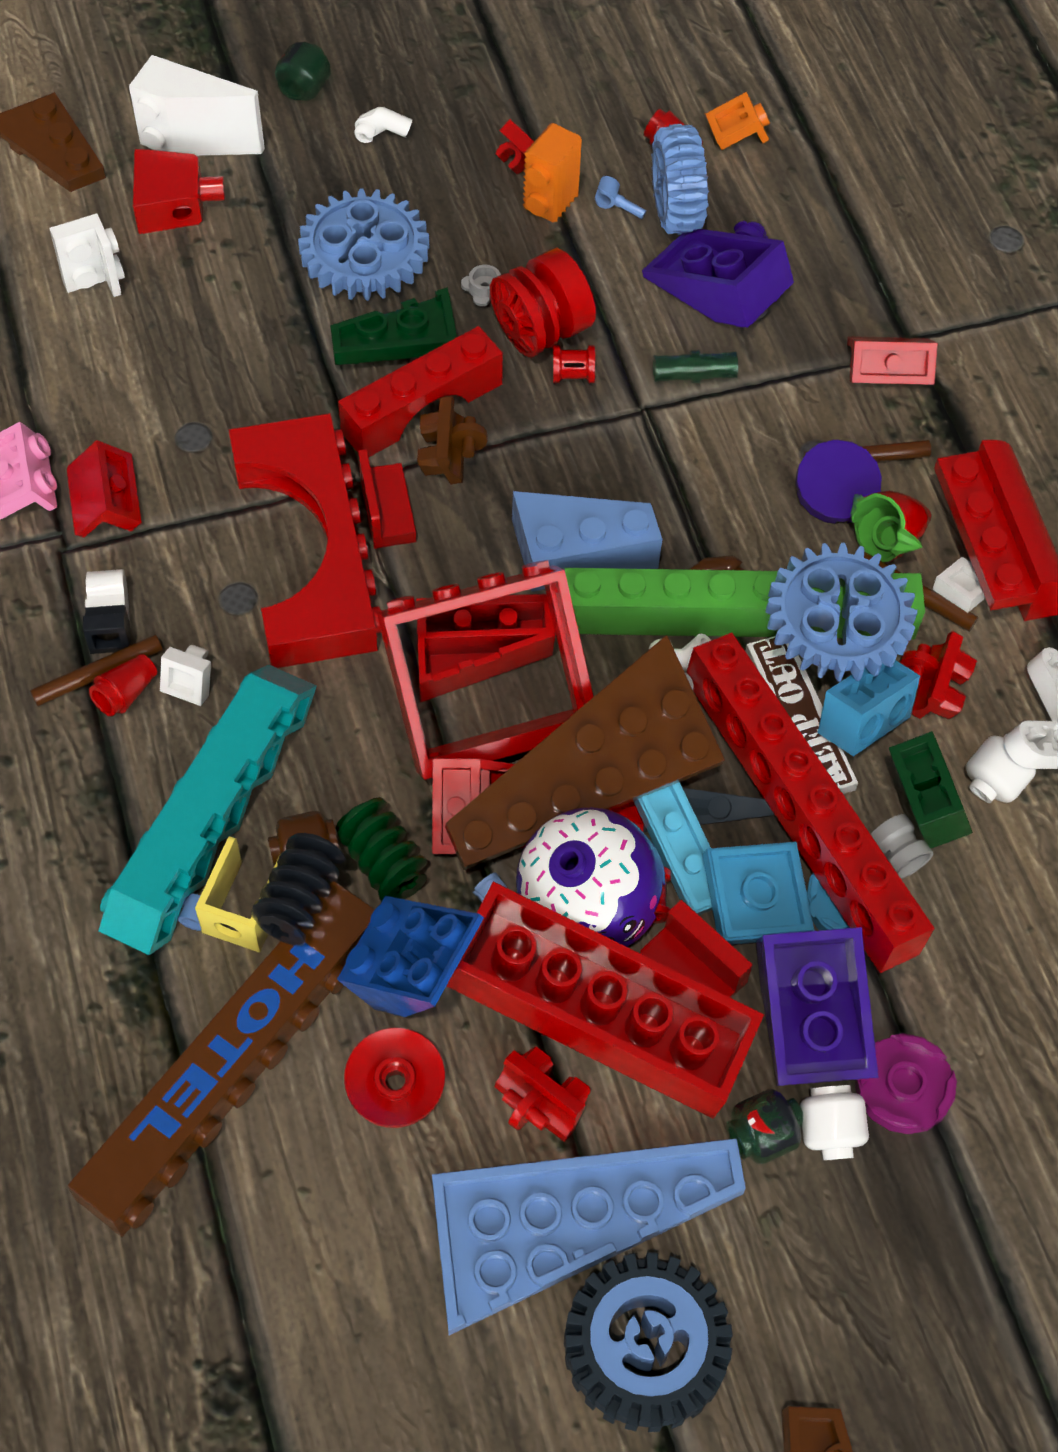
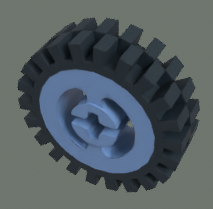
(694, 1321)

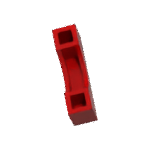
(380, 411)

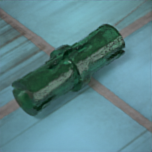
(695, 366)

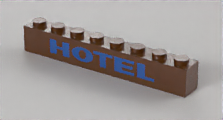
(219, 1068)

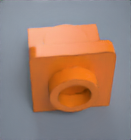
(737, 121)

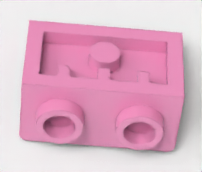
(25, 470)

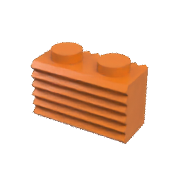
(552, 172)

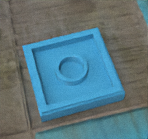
(757, 891)

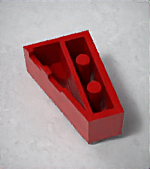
(482, 641)

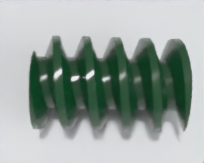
(380, 851)

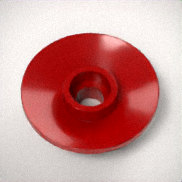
(389, 1054)

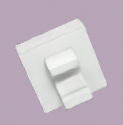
(186, 674)

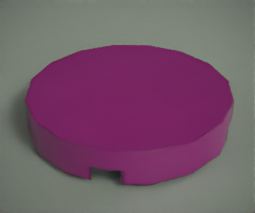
(912, 1085)

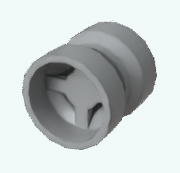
(900, 845)

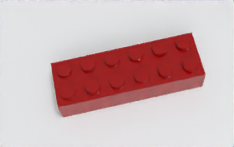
(606, 1001)

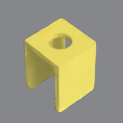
(213, 897)

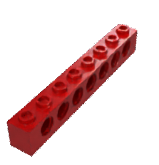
(808, 803)

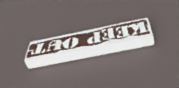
(802, 704)

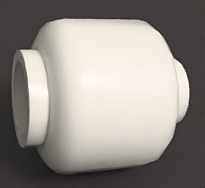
(996, 773)
(834, 1121)

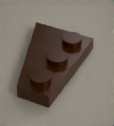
(53, 141)

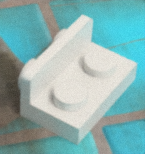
(86, 254)

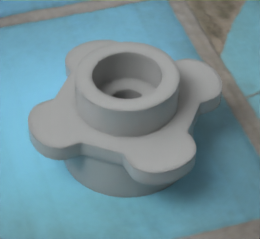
(479, 283)

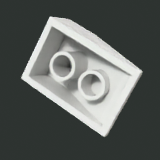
(194, 111)

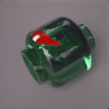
(302, 71)
(766, 1126)

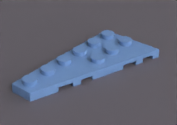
(545, 1221)

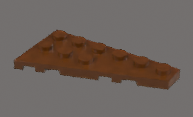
(612, 751)

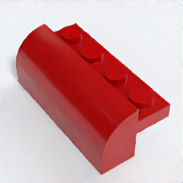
(1002, 529)

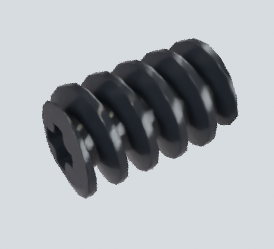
(296, 887)

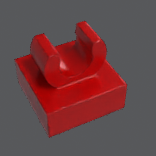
(518, 145)

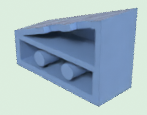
(585, 532)

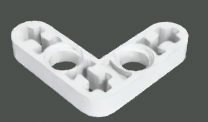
(1036, 742)

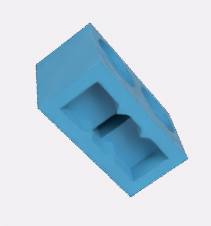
(868, 709)

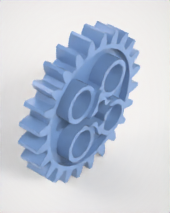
(364, 244)
(798, 607)

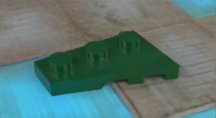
(397, 334)

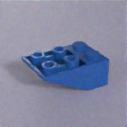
(408, 955)

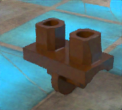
(455, 439)

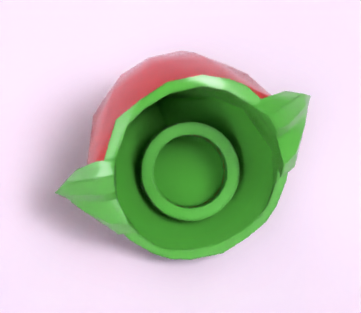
(890, 520)

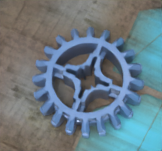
(679, 178)

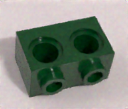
(930, 790)

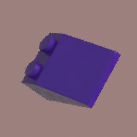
(723, 274)
(817, 1006)

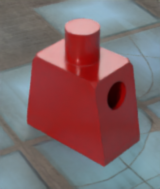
(171, 190)

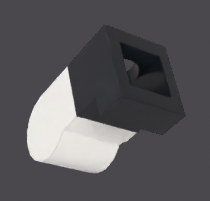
(106, 611)

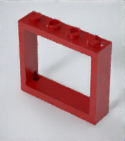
(507, 740)

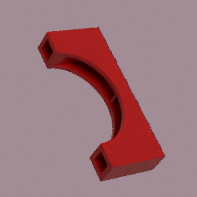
(334, 609)

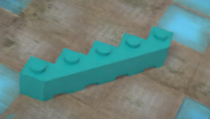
(204, 809)

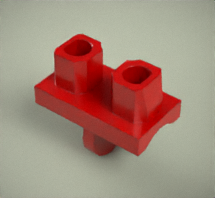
(936, 668)
(538, 1096)

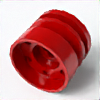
(543, 302)

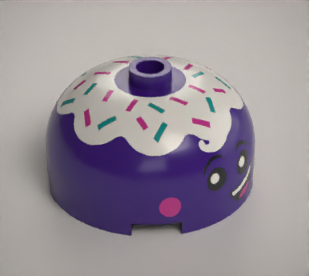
(615, 876)

